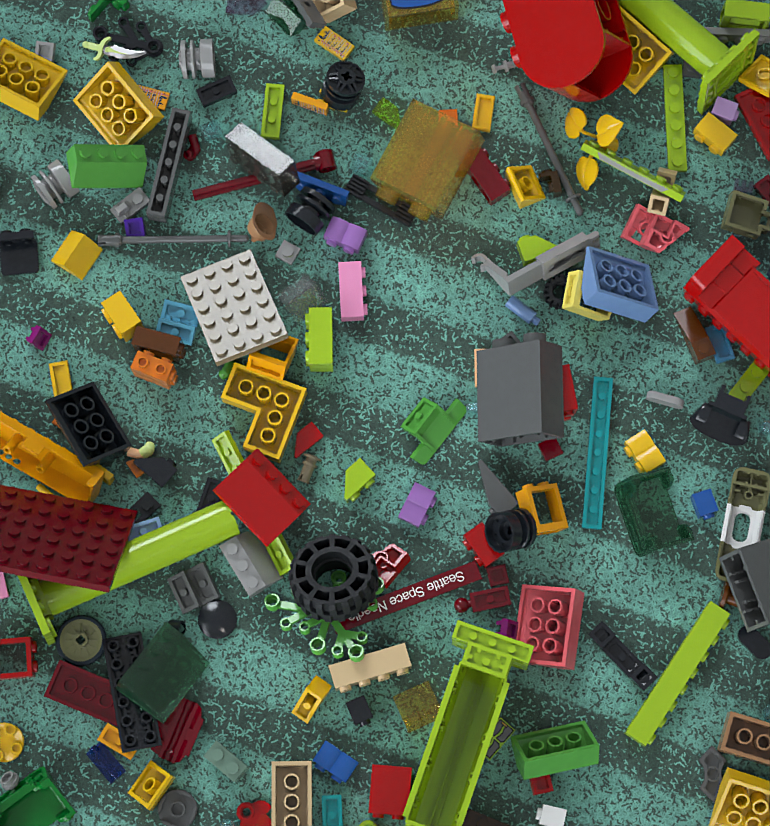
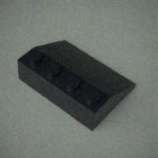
(89, 425)

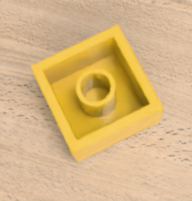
(121, 314)

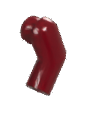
(194, 148)

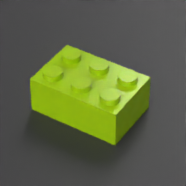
(319, 339)

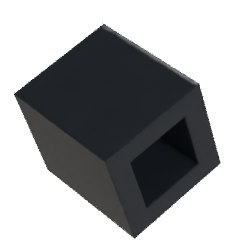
(359, 711)

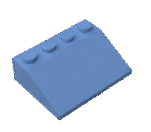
(618, 285)

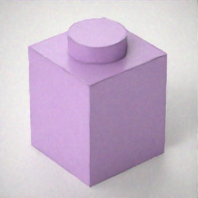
(725, 110)

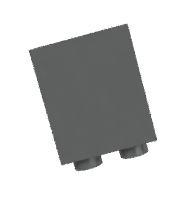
(520, 391)
(749, 580)

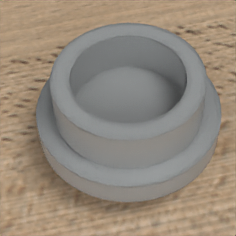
(9, 780)

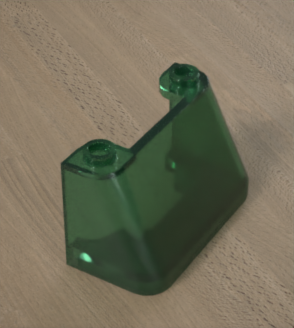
(650, 513)

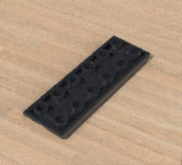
(135, 725)

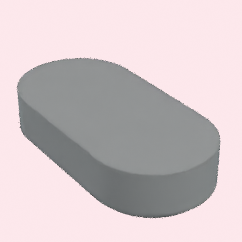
(665, 399)

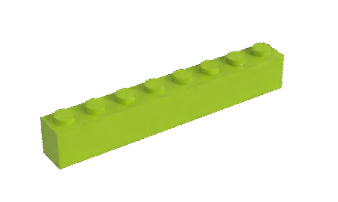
(678, 671)

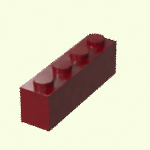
(487, 178)

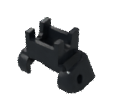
(723, 419)

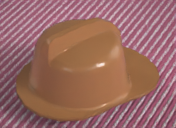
(263, 223)

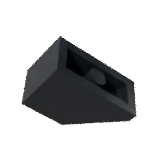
(157, 469)

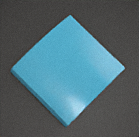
(178, 320)

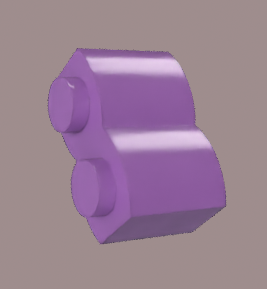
(345, 235)
(417, 504)

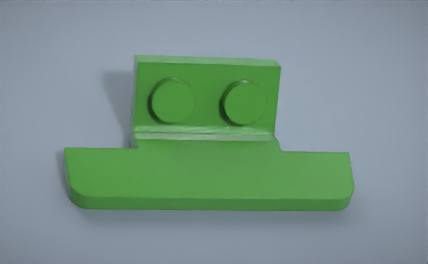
(431, 426)

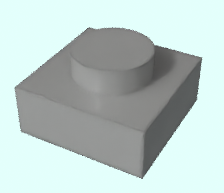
(45, 50)
(287, 252)

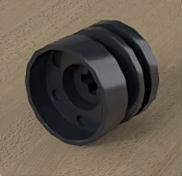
(343, 85)
(310, 210)
(510, 530)

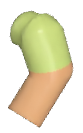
(144, 452)

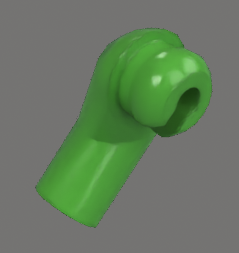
(226, 370)

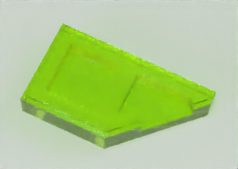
(387, 112)

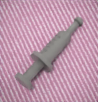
(506, 66)

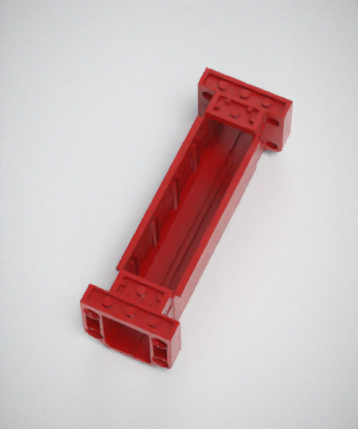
(735, 299)

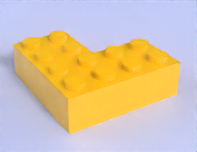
(274, 406)

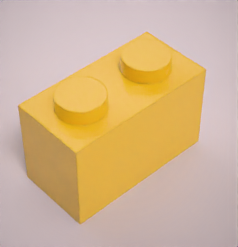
(714, 134)

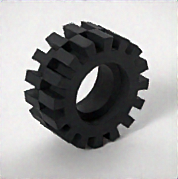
(549, 288)

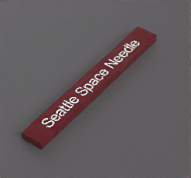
(416, 594)

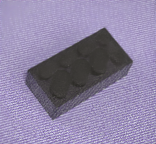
(262, 159)

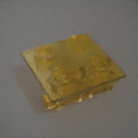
(417, 706)

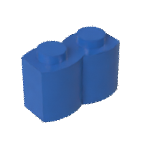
(335, 761)

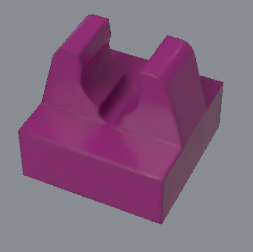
(38, 337)
(508, 628)

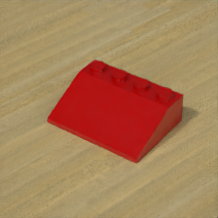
(261, 497)

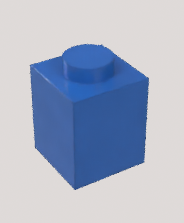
(704, 504)

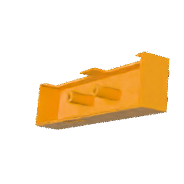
(48, 461)

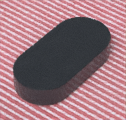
(754, 643)

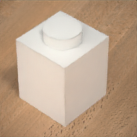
(551, 815)

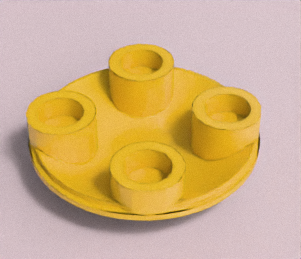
(10, 742)

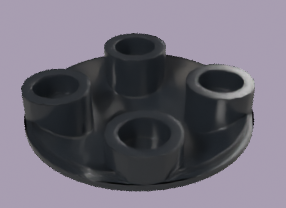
(217, 619)

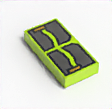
(500, 736)

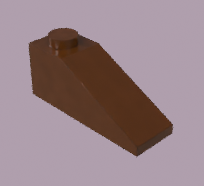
(694, 335)

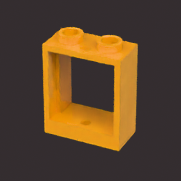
(271, 366)
(554, 501)

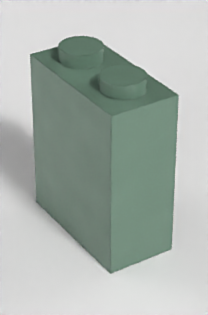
(226, 761)

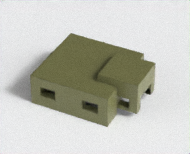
(744, 215)

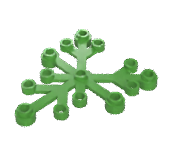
(344, 636)

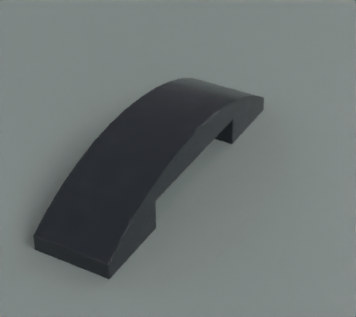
(622, 656)

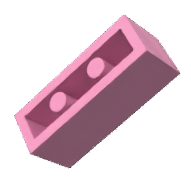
(352, 291)

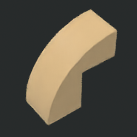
(658, 201)

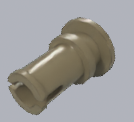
(308, 467)

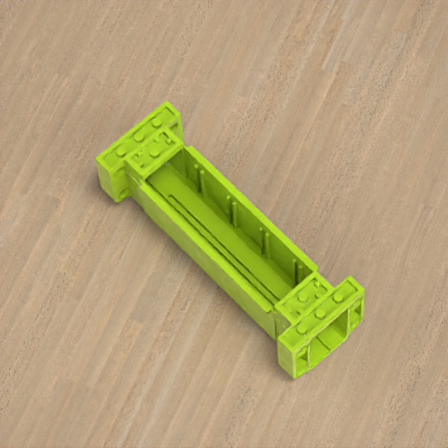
(464, 726)

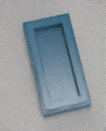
(721, 344)

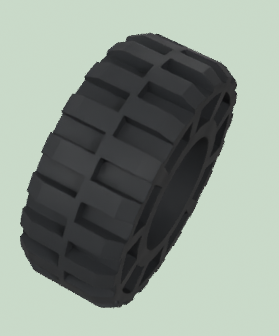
(339, 601)

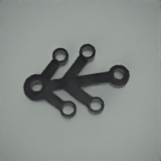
(131, 42)

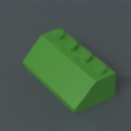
(106, 166)
(555, 750)

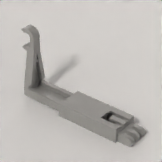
(545, 266)

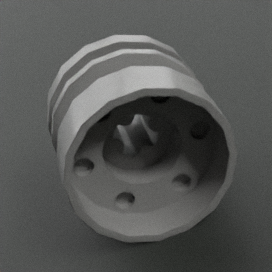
(197, 59)
(54, 184)

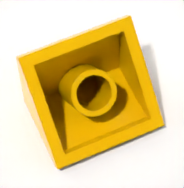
(524, 185)
(77, 254)
(151, 785)

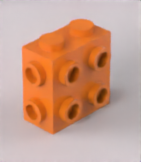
(154, 369)

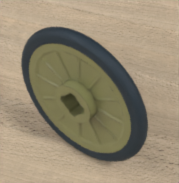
(90, 649)

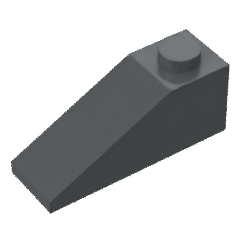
(496, 494)

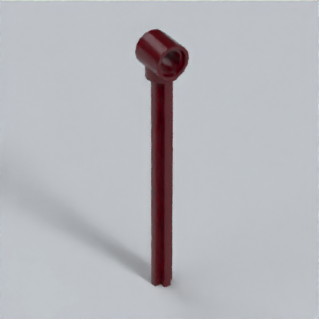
(322, 162)

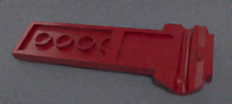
(94, 697)

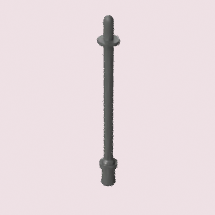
(527, 102)
(118, 240)

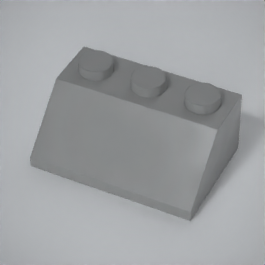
(250, 562)

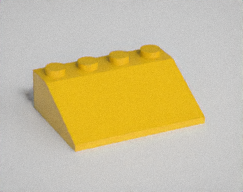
(648, 53)
(27, 79)
(117, 106)
(741, 800)

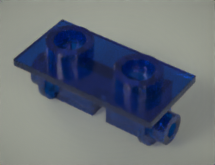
(105, 762)

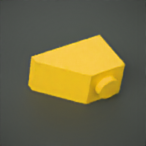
(311, 699)

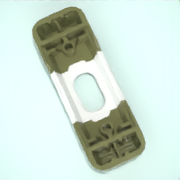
(747, 496)

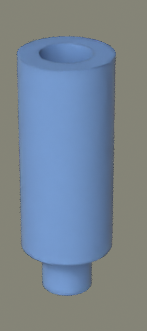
(522, 310)

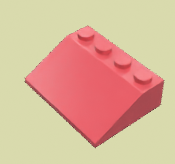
(551, 623)

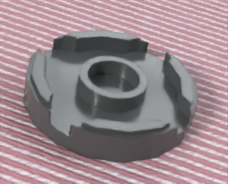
(179, 814)

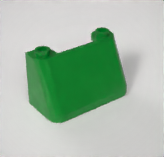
(35, 802)

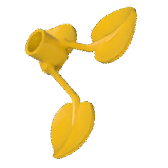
(607, 130)

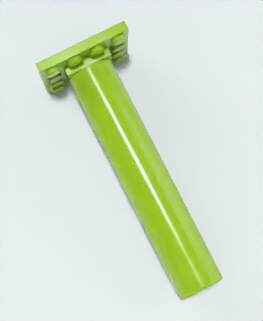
(696, 46)
(141, 557)

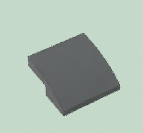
(194, 587)

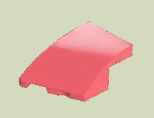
(659, 229)

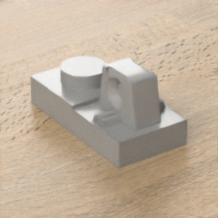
(130, 205)

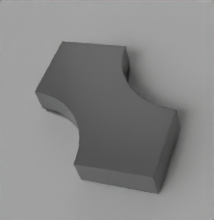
(712, 765)

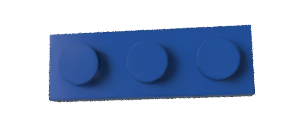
(333, 193)

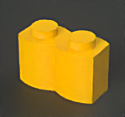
(644, 452)

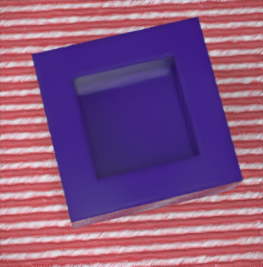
(135, 226)

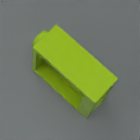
(745, 14)

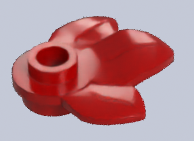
(257, 813)

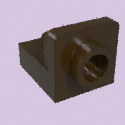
(554, 184)

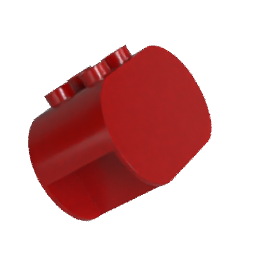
(570, 45)

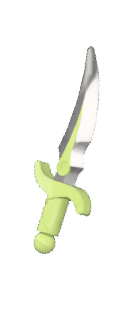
(116, 51)

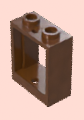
(159, 344)

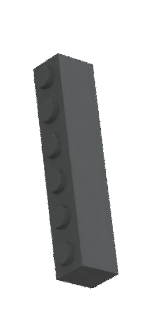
(169, 165)

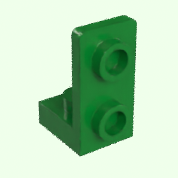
(95, 10)

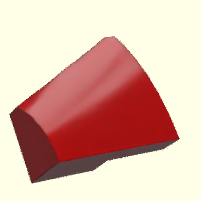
(391, 560)

